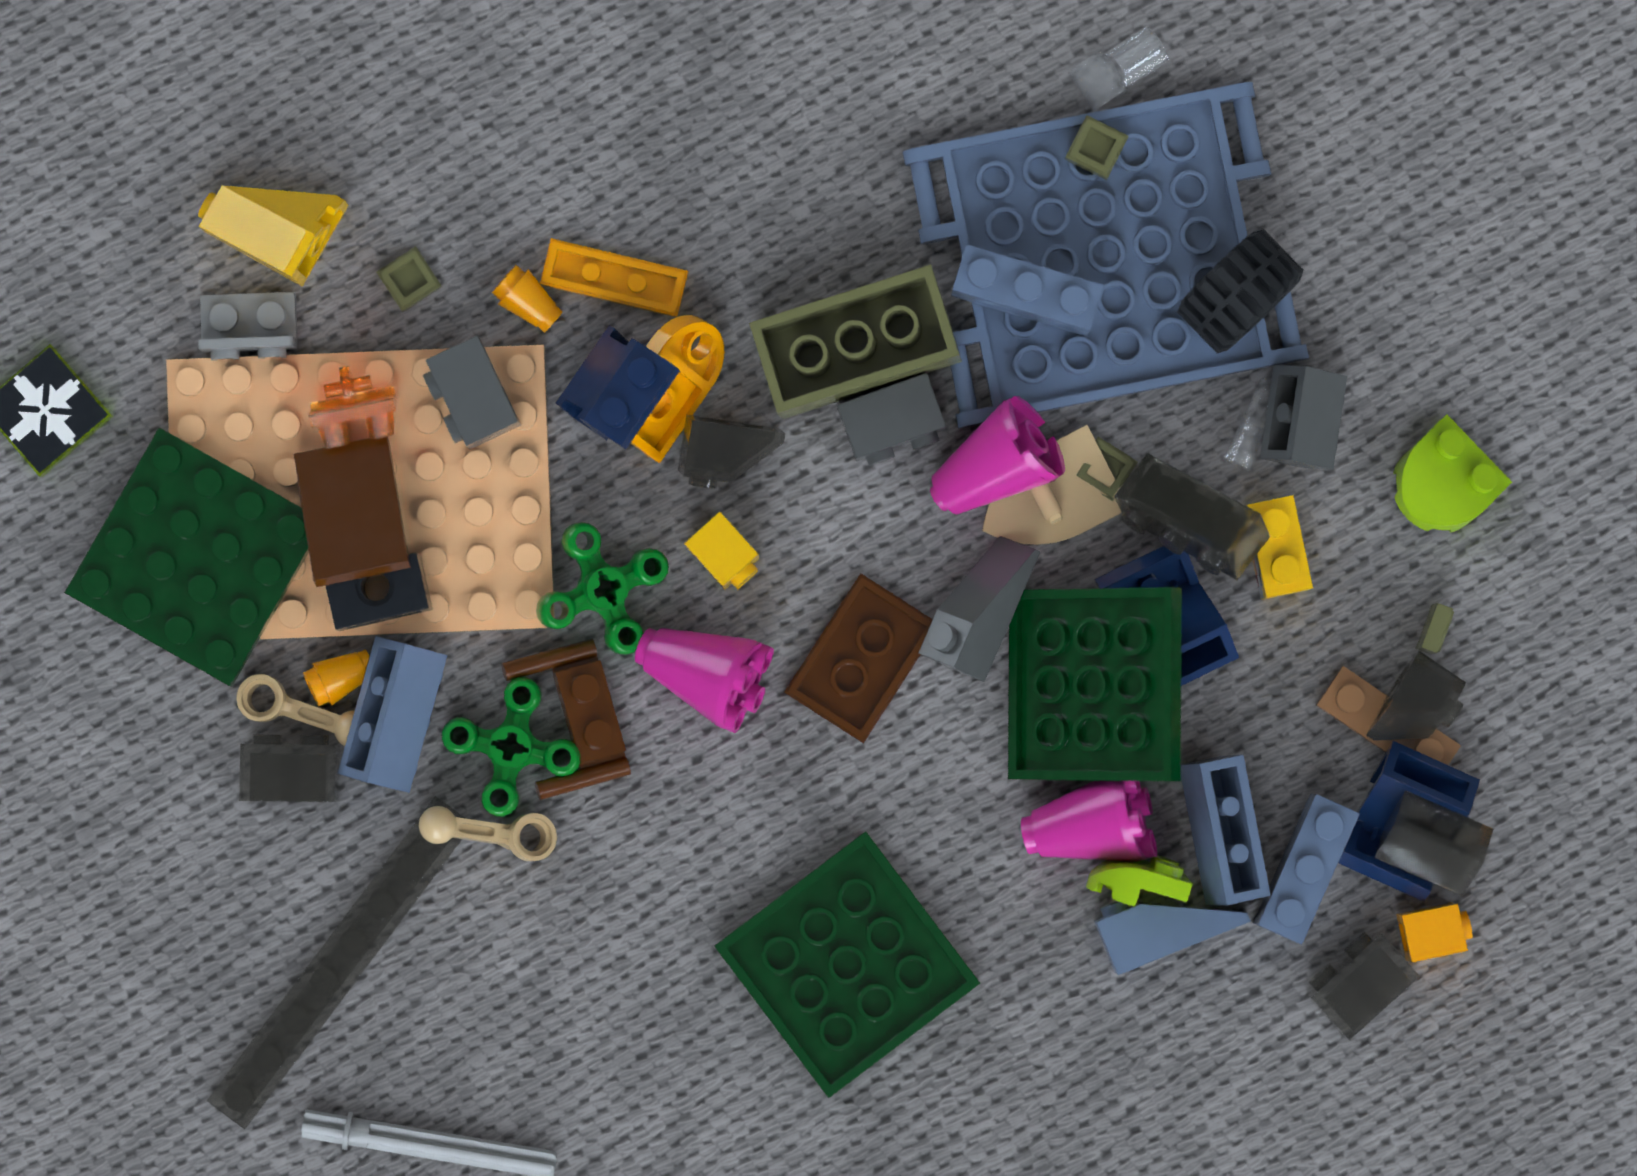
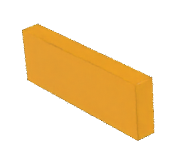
(614, 277)

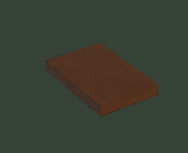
(351, 511)
(861, 658)

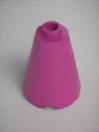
(998, 460)

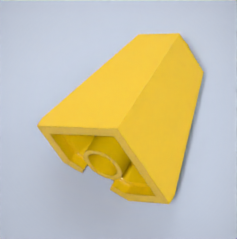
(273, 226)

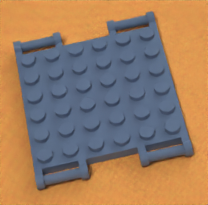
(1140, 233)

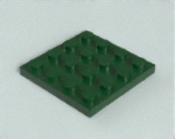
(193, 557)
(1095, 685)
(847, 964)

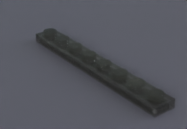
(331, 974)

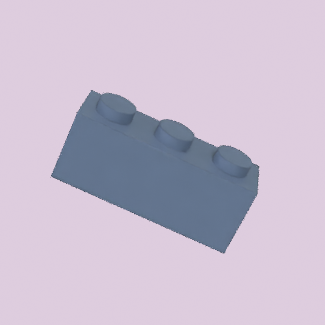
(1027, 290)
(392, 714)
(1224, 830)
(1306, 868)

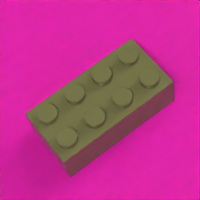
(855, 342)

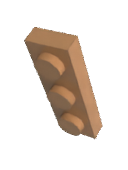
(1356, 706)

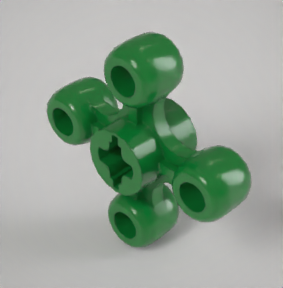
(592, 570)
(515, 722)

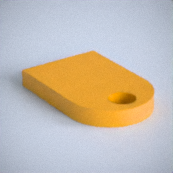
(687, 391)

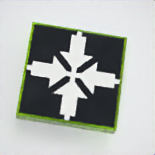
(48, 410)

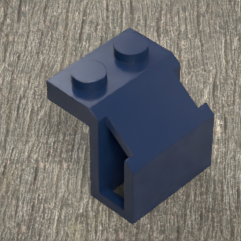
(617, 387)
(1204, 634)
(1401, 771)

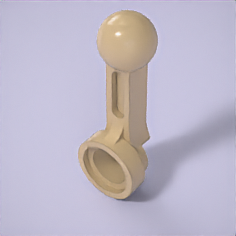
(289, 707)
(440, 825)

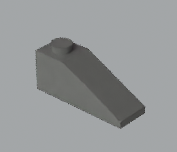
(979, 610)

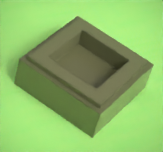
(1096, 147)
(409, 279)
(1119, 464)
(1435, 628)

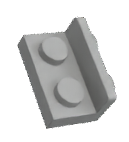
(248, 324)

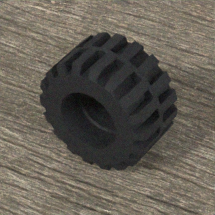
(1240, 290)

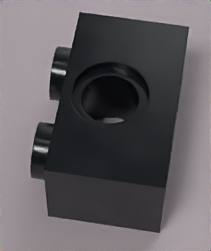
(406, 597)

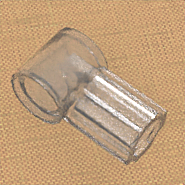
(1112, 72)

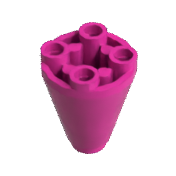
(708, 671)
(1093, 823)

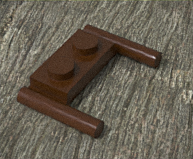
(586, 711)

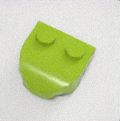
(1446, 479)
(1128, 878)

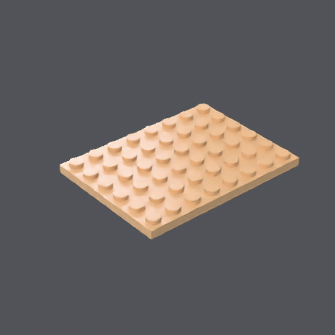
(468, 512)

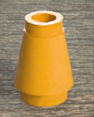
(527, 298)
(336, 677)

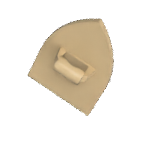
(1060, 507)

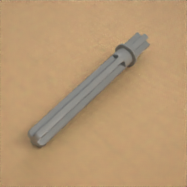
(427, 1144)

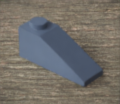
(1154, 930)

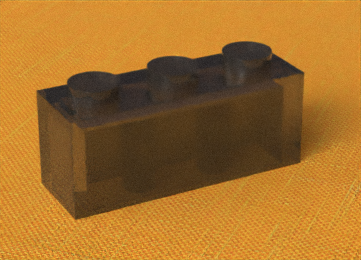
(1191, 517)

